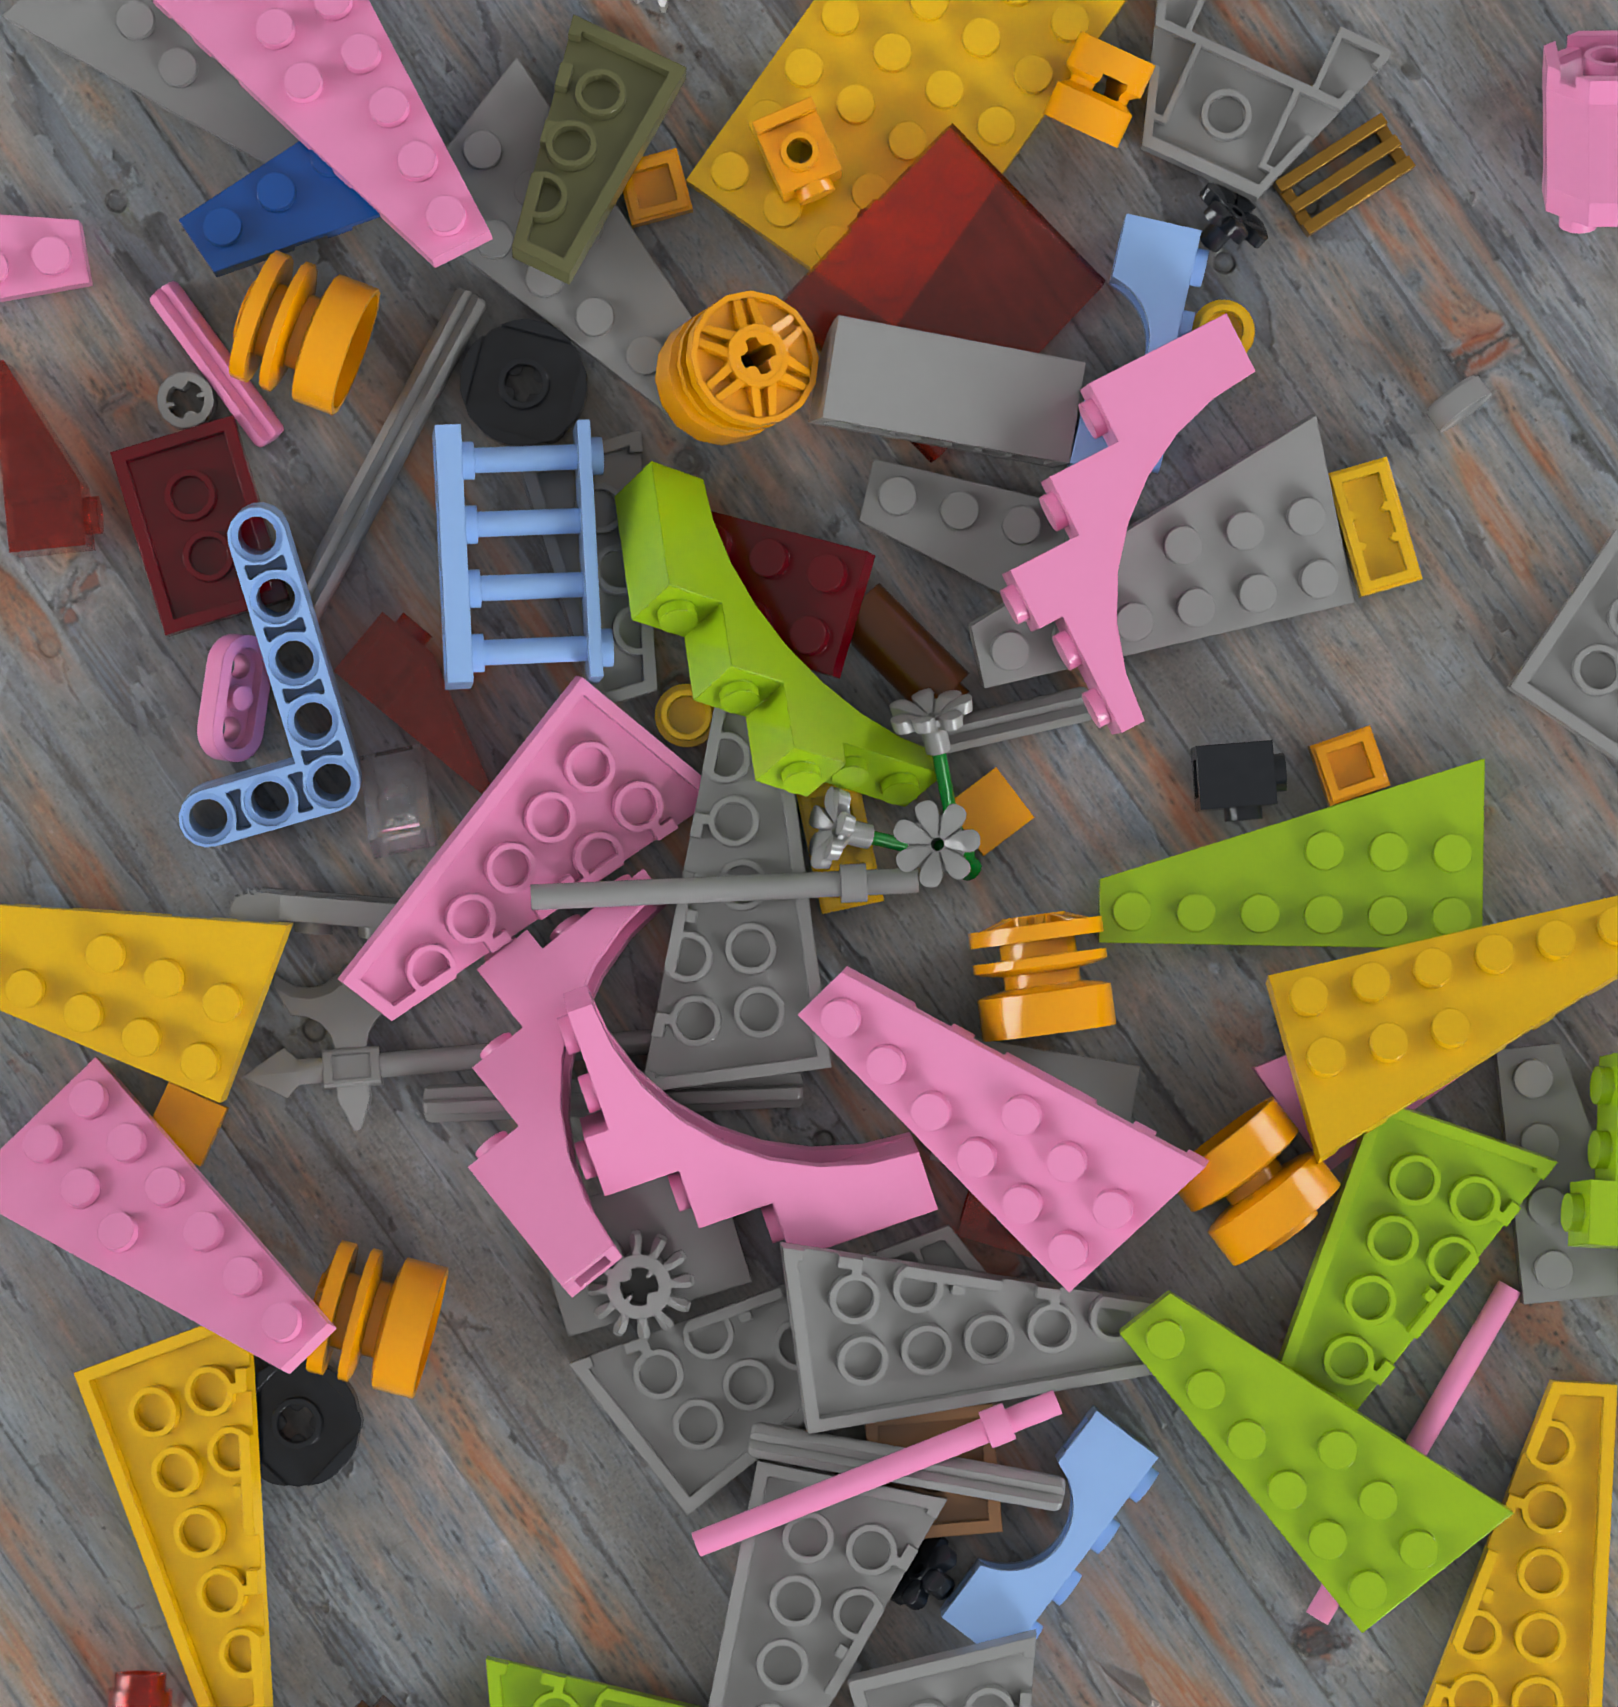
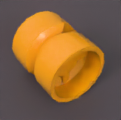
(1089, 111)

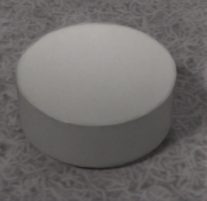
(1458, 403)

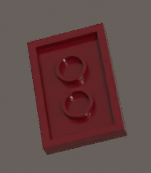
(180, 505)
(801, 587)

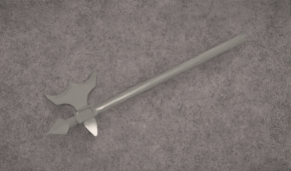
(356, 1066)

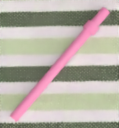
(1444, 1398)
(995, 1426)

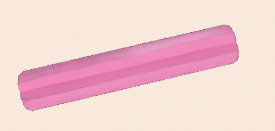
(213, 362)

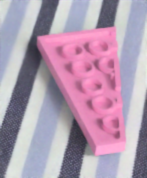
(349, 99)
(560, 811)
(1021, 1141)
(129, 1201)

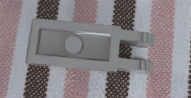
(313, 910)

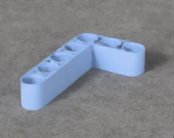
(291, 691)

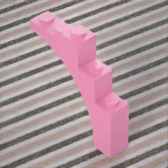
(1093, 500)
(530, 1073)
(803, 1191)

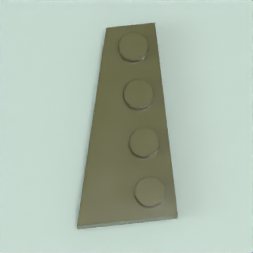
(595, 134)

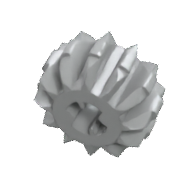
(656, 1298)

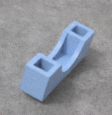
(1153, 272)
(1102, 1471)

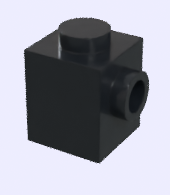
(1237, 778)

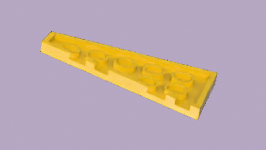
(142, 985)
(1415, 1016)
(188, 1473)
(1541, 1586)

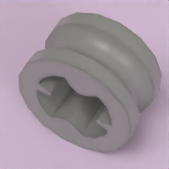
(182, 382)

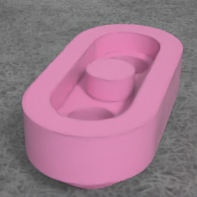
(233, 699)

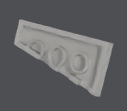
(633, 641)
(1547, 1116)

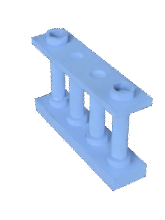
(463, 525)

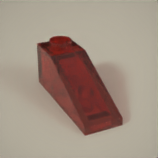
(42, 488)
(409, 687)

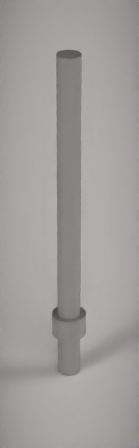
(850, 883)

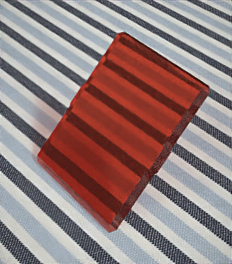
(950, 257)

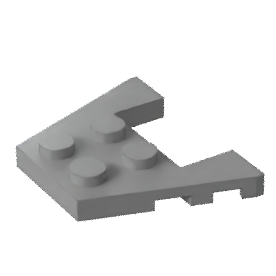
(1235, 115)

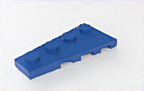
(274, 209)

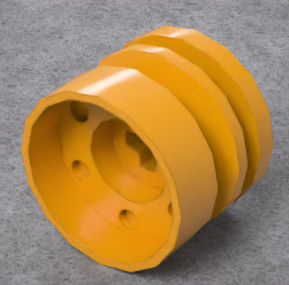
(292, 328)
(708, 385)
(1041, 977)
(379, 1318)

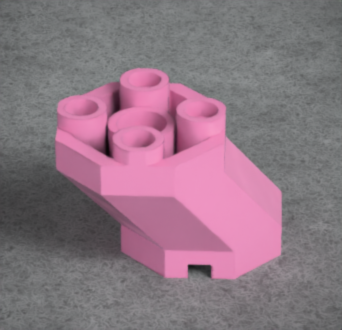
(1581, 131)

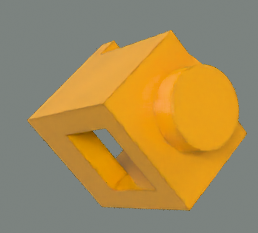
(785, 127)

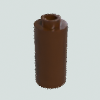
(904, 648)

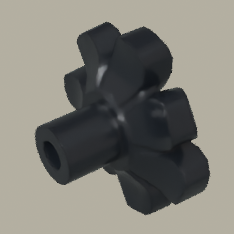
(1229, 219)
(927, 1575)

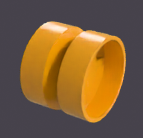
(1264, 1197)

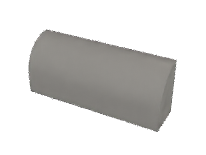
(947, 392)

